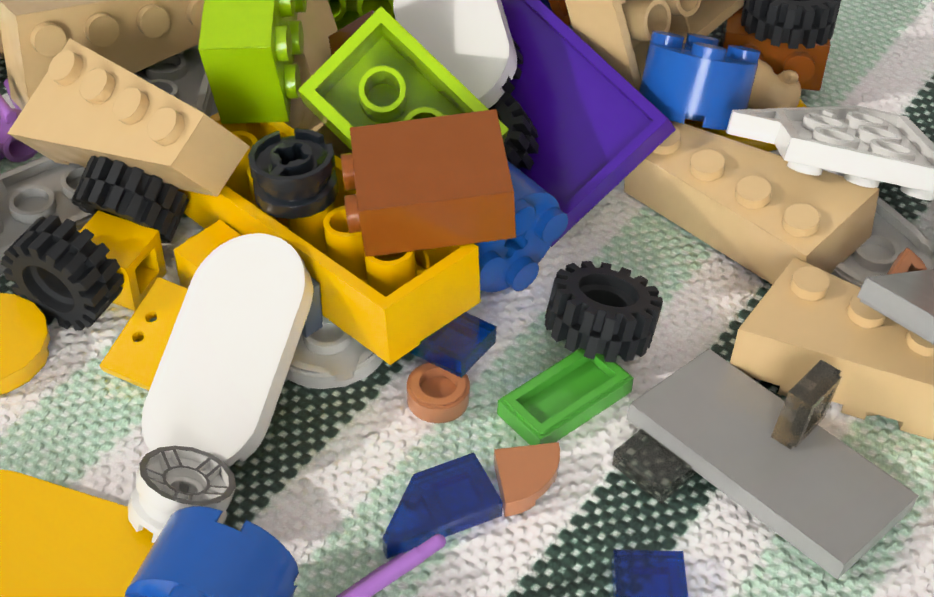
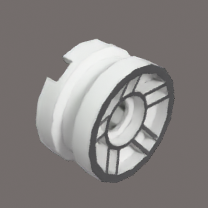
(175, 480)

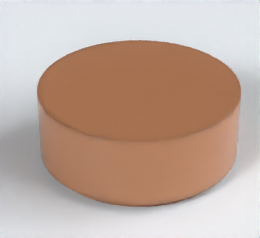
(437, 394)

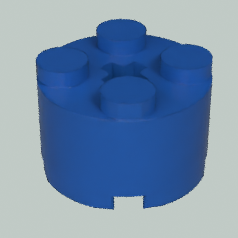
(698, 78)
(538, 224)
(214, 560)

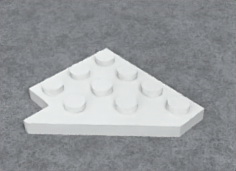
(847, 140)

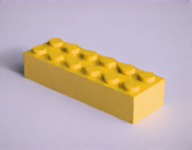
(377, 300)

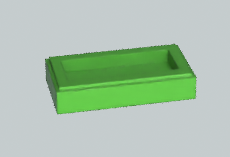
(564, 397)

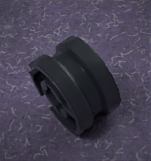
(293, 174)

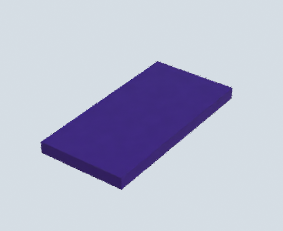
(584, 112)

